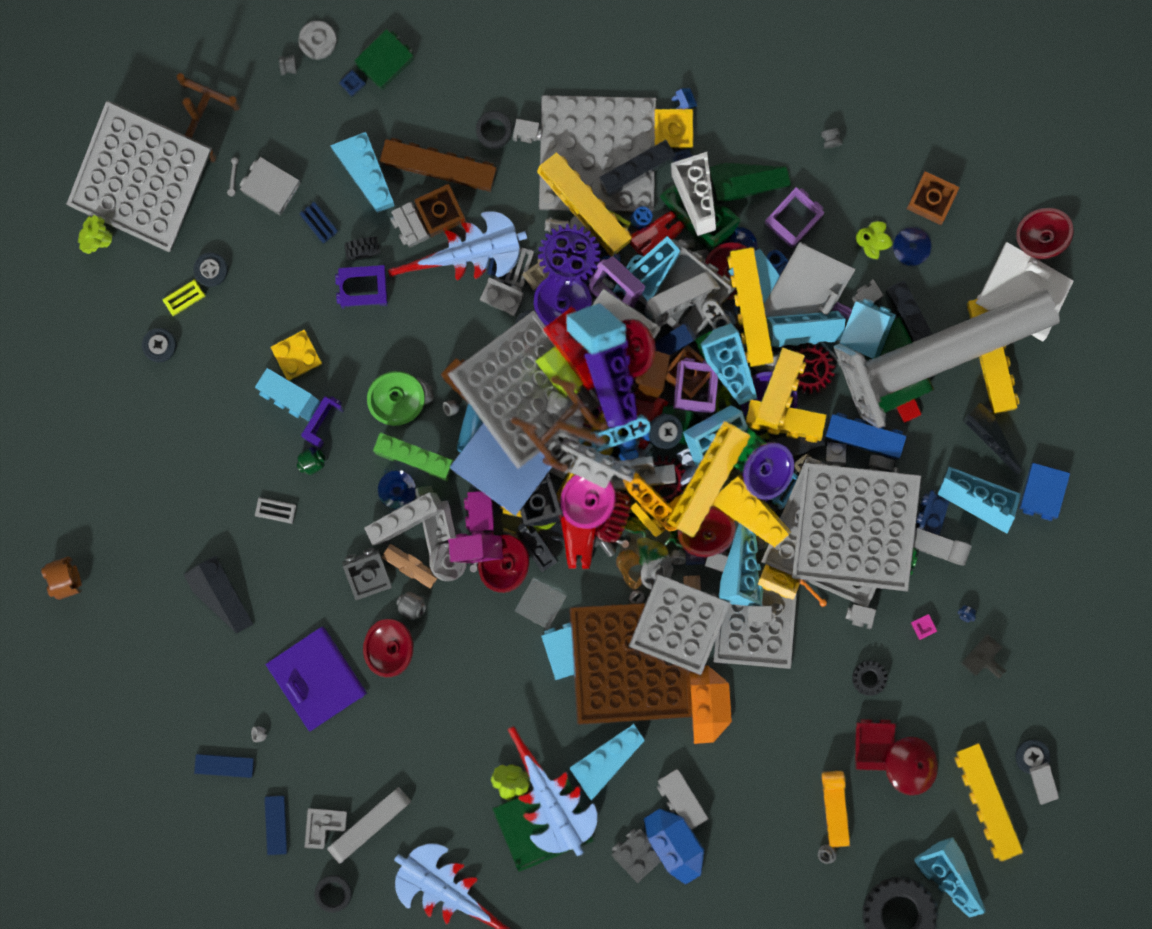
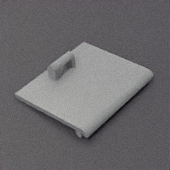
(808, 284)

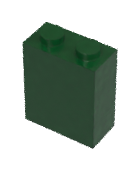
(385, 59)

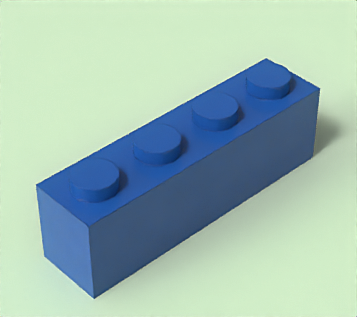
(864, 436)

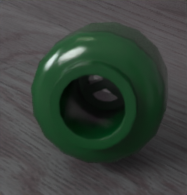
(311, 461)

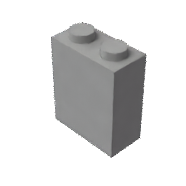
(269, 185)

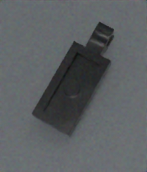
(537, 547)

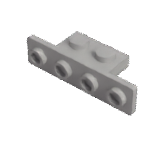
(594, 465)
(646, 469)
(440, 526)

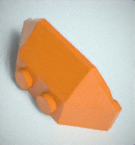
(709, 705)

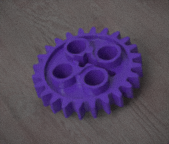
(565, 271)

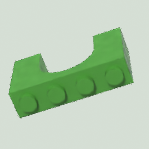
(412, 455)

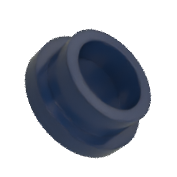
(967, 614)

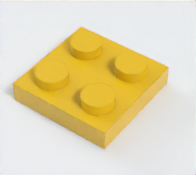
(675, 127)
(296, 355)
(649, 521)
(779, 582)

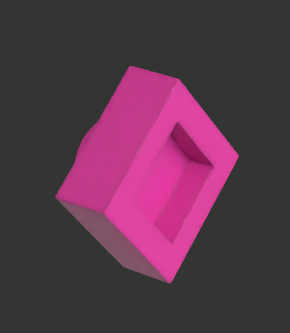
(923, 627)

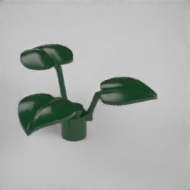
(649, 549)

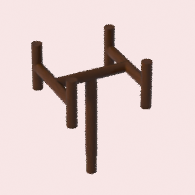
(196, 114)
(562, 423)

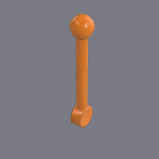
(823, 602)

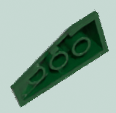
(739, 181)
(725, 220)

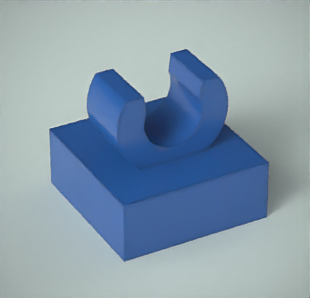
(685, 98)

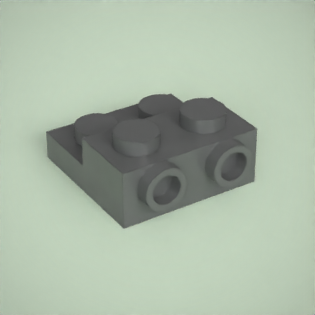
(366, 573)
(636, 855)

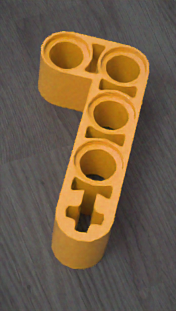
(652, 500)
(835, 808)

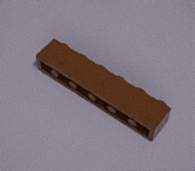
(438, 165)

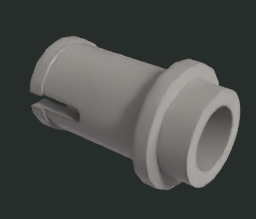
(550, 223)

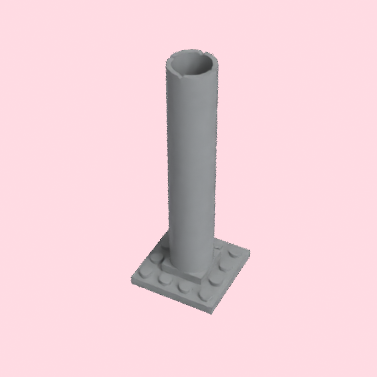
(941, 351)

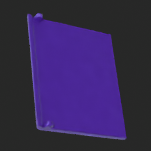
(316, 678)

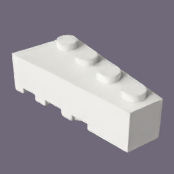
(695, 189)

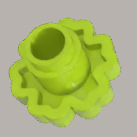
(94, 235)
(510, 781)

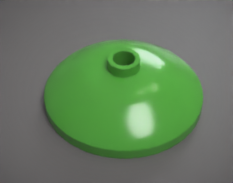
(396, 408)

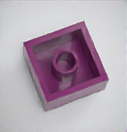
(480, 512)
(475, 547)

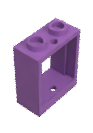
(783, 233)
(621, 276)
(689, 405)

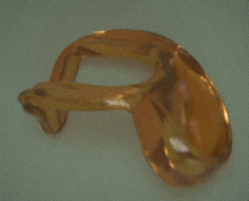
(624, 562)

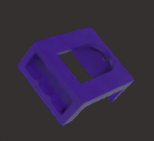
(361, 300)
(317, 419)

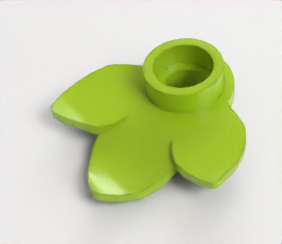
(877, 239)

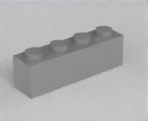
(404, 518)

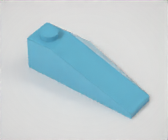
(727, 359)
(740, 574)
(949, 869)

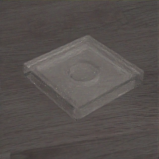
(540, 603)

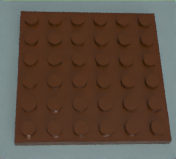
(618, 680)

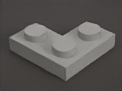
(558, 405)
(318, 822)

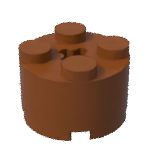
(62, 578)

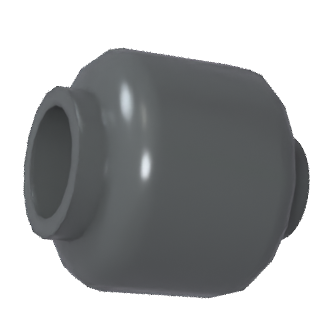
(411, 605)

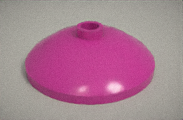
(577, 500)

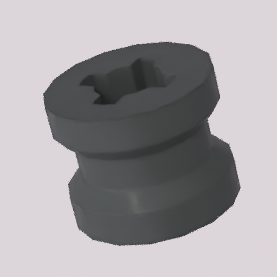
(287, 64)
(831, 138)

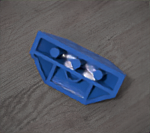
(675, 845)

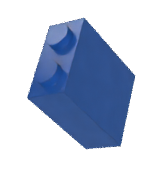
(1044, 491)

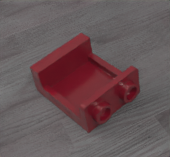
(873, 744)

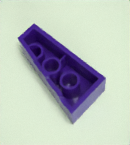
(613, 384)

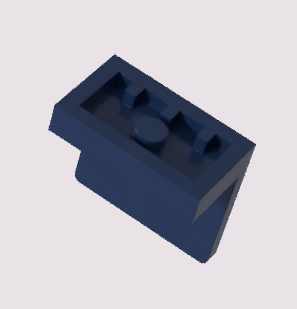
(933, 513)

